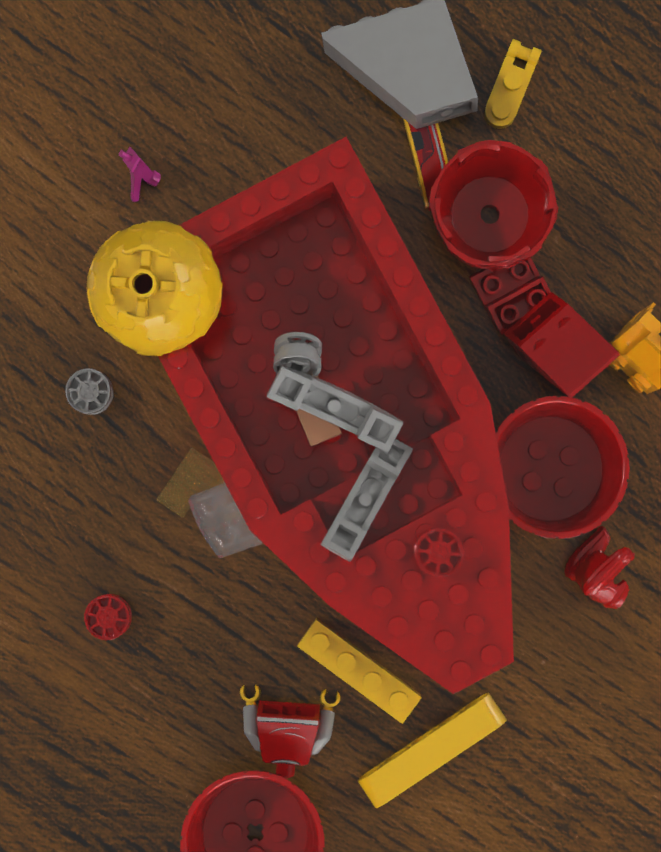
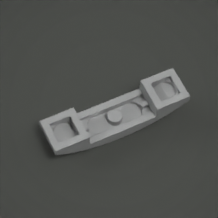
(336, 406)
(365, 500)

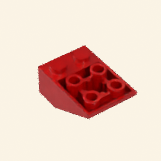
(560, 345)

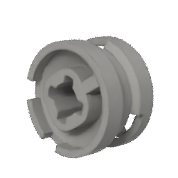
(298, 353)
(89, 391)

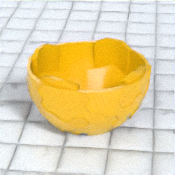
(183, 292)

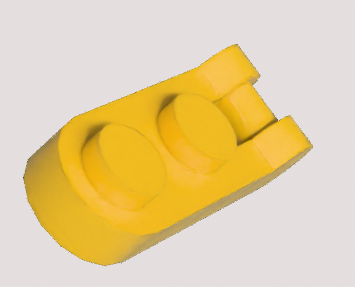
(510, 85)

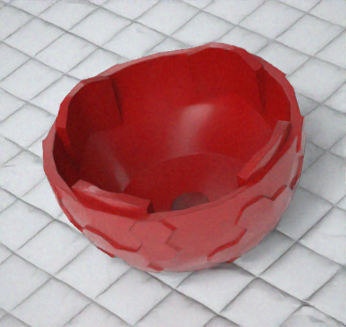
(497, 178)

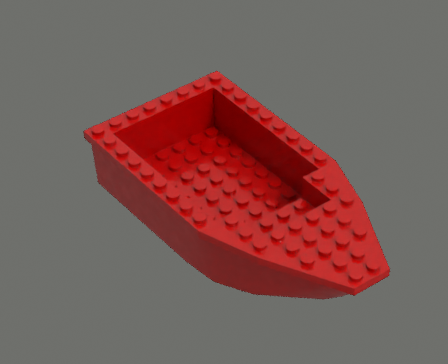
(326, 261)

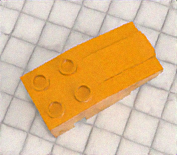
(640, 351)

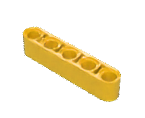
(432, 750)

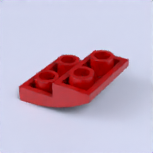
(509, 292)

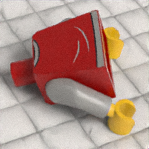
(287, 730)

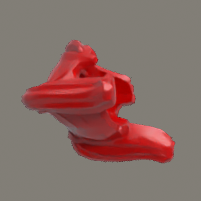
(596, 570)

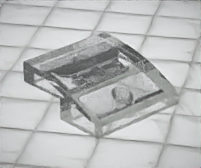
(221, 521)

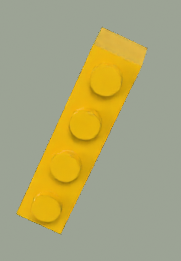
(359, 670)

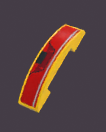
(428, 155)

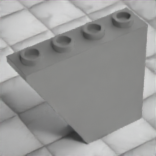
(408, 62)

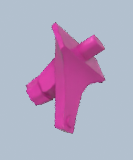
(138, 170)

